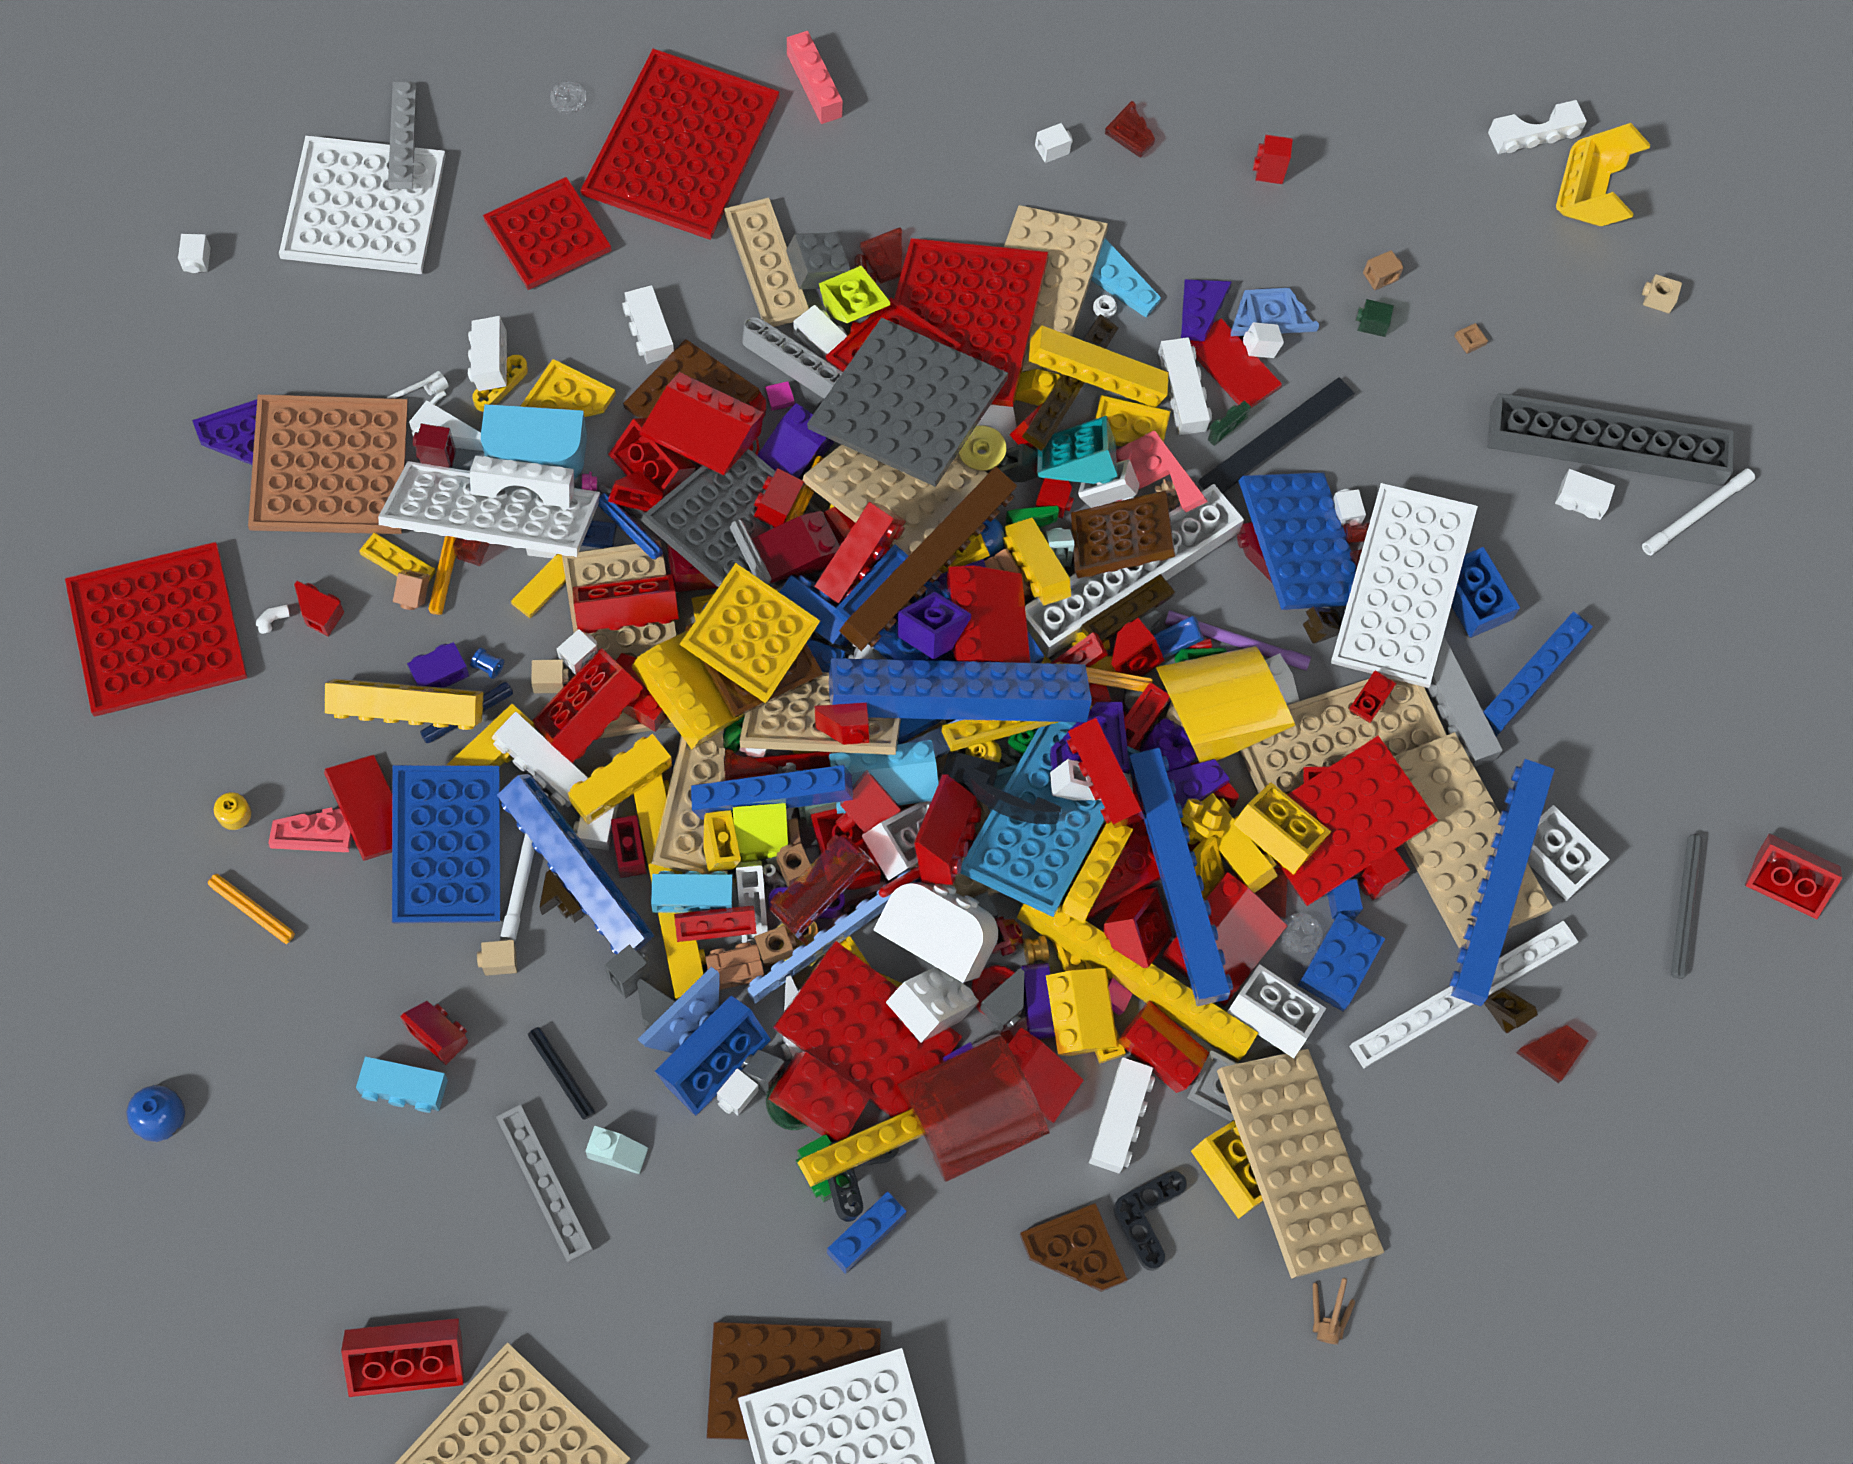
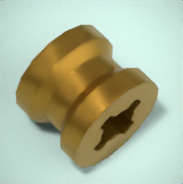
(1036, 949)

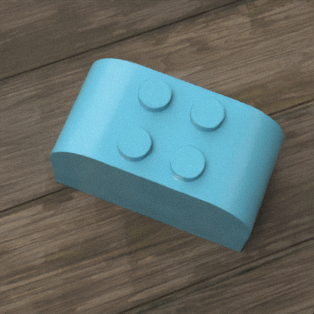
(535, 435)

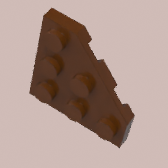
(1076, 1248)

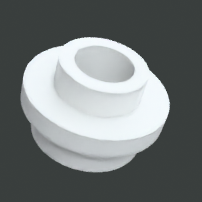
(1105, 301)

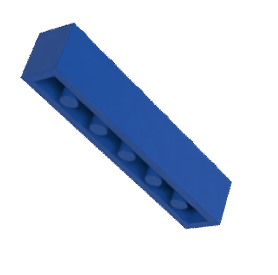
(1536, 672)
(792, 788)

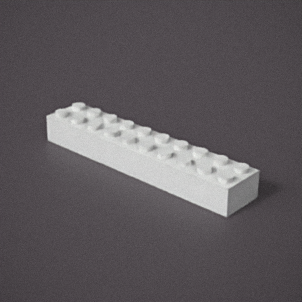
(1193, 536)

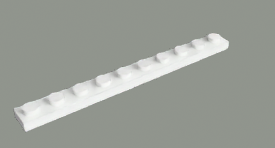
(1444, 1006)

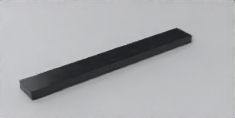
(1278, 436)

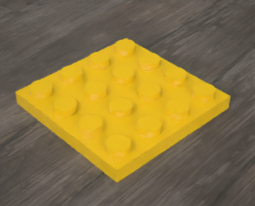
(750, 632)

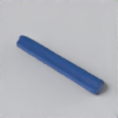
(630, 527)

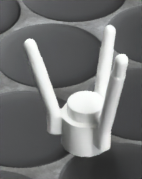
(433, 384)

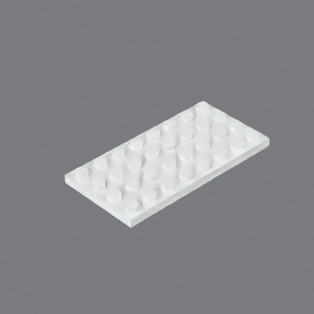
(442, 504)
(1404, 585)

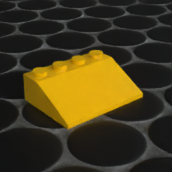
(684, 690)

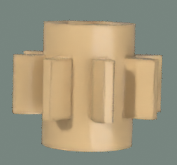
(1169, 487)

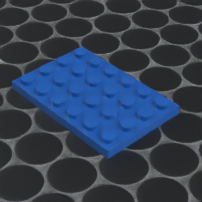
(1300, 539)
(445, 844)

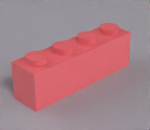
(814, 77)

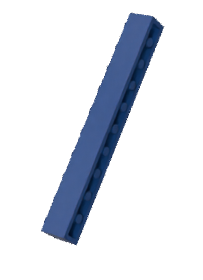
(1178, 877)
(1502, 883)

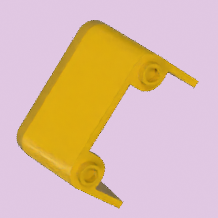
(1588, 175)

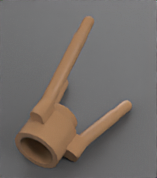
(1330, 1330)

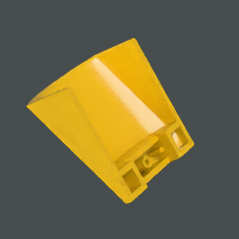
(1226, 701)

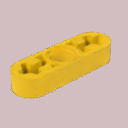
(498, 394)

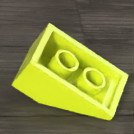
(852, 295)
(760, 830)

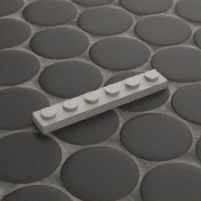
(402, 135)
(544, 1184)

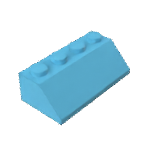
(905, 776)

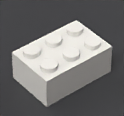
(1564, 854)
(932, 1003)
(1276, 1011)

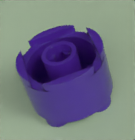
(1172, 743)

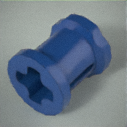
(487, 663)

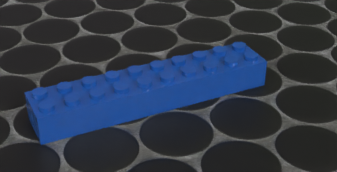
(962, 689)

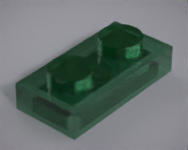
(1233, 419)

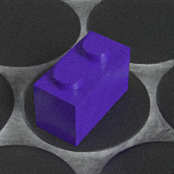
(439, 667)

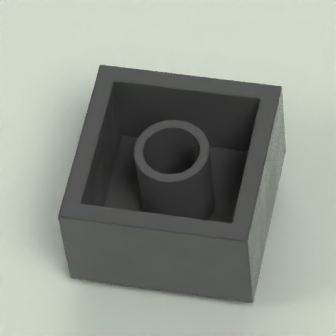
(816, 258)

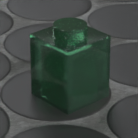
(1374, 317)

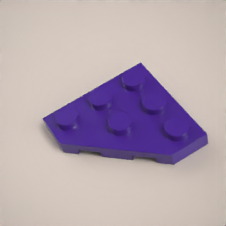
(230, 431)
(1111, 720)

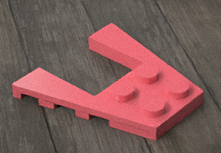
(1153, 461)

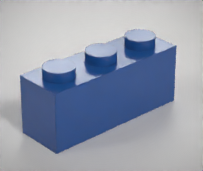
(866, 1232)

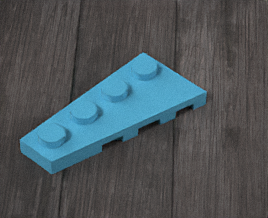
(1123, 281)

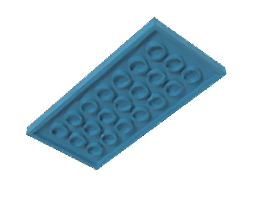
(1036, 859)

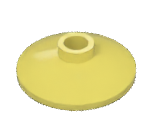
(986, 439)

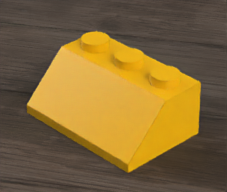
(1281, 827)
(1081, 1011)
(1229, 1169)

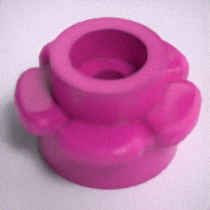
(589, 482)

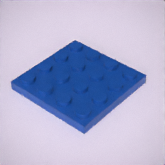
(890, 644)

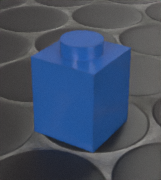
(1345, 900)

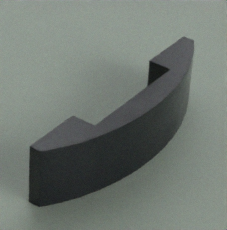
(1006, 804)

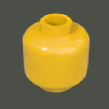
(990, 749)
(232, 811)

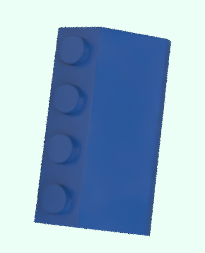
(712, 1054)

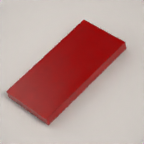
(1231, 366)
(364, 804)

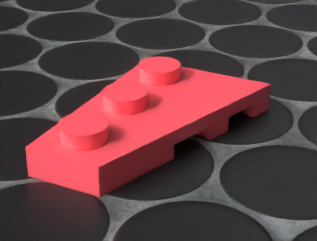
(312, 832)

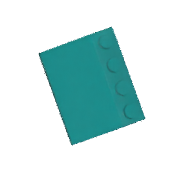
(1080, 454)

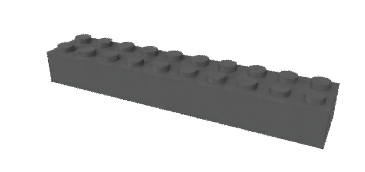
(1611, 439)

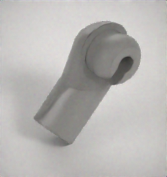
(773, 878)

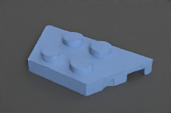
(1272, 307)
(684, 1015)

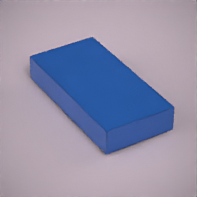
(1179, 636)

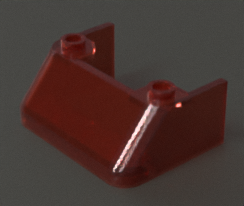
(820, 885)

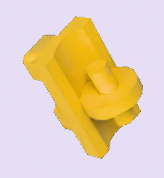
(1199, 826)

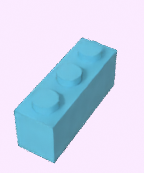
(691, 891)
(401, 1084)

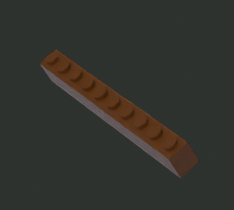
(927, 559)

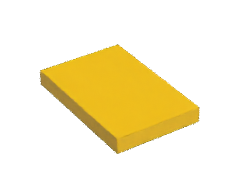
(1131, 419)

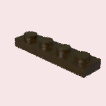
(1129, 608)

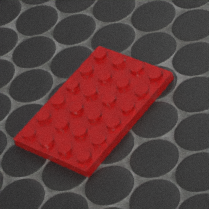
(1369, 813)
(852, 1029)

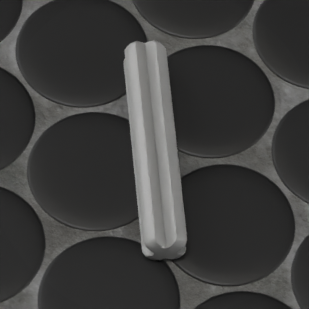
(750, 551)

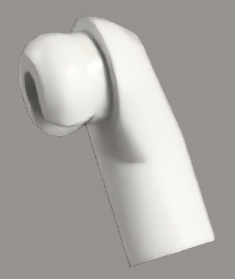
(269, 615)

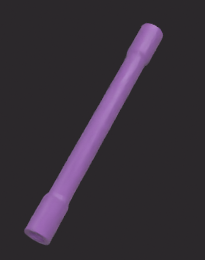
(1290, 657)

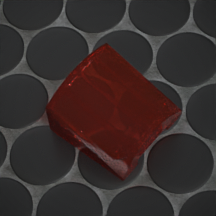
(974, 1107)

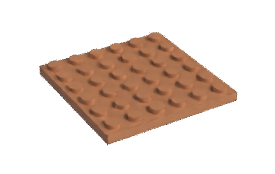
(325, 463)

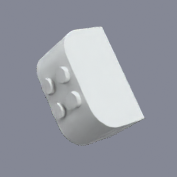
(940, 928)

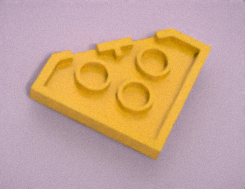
(569, 390)

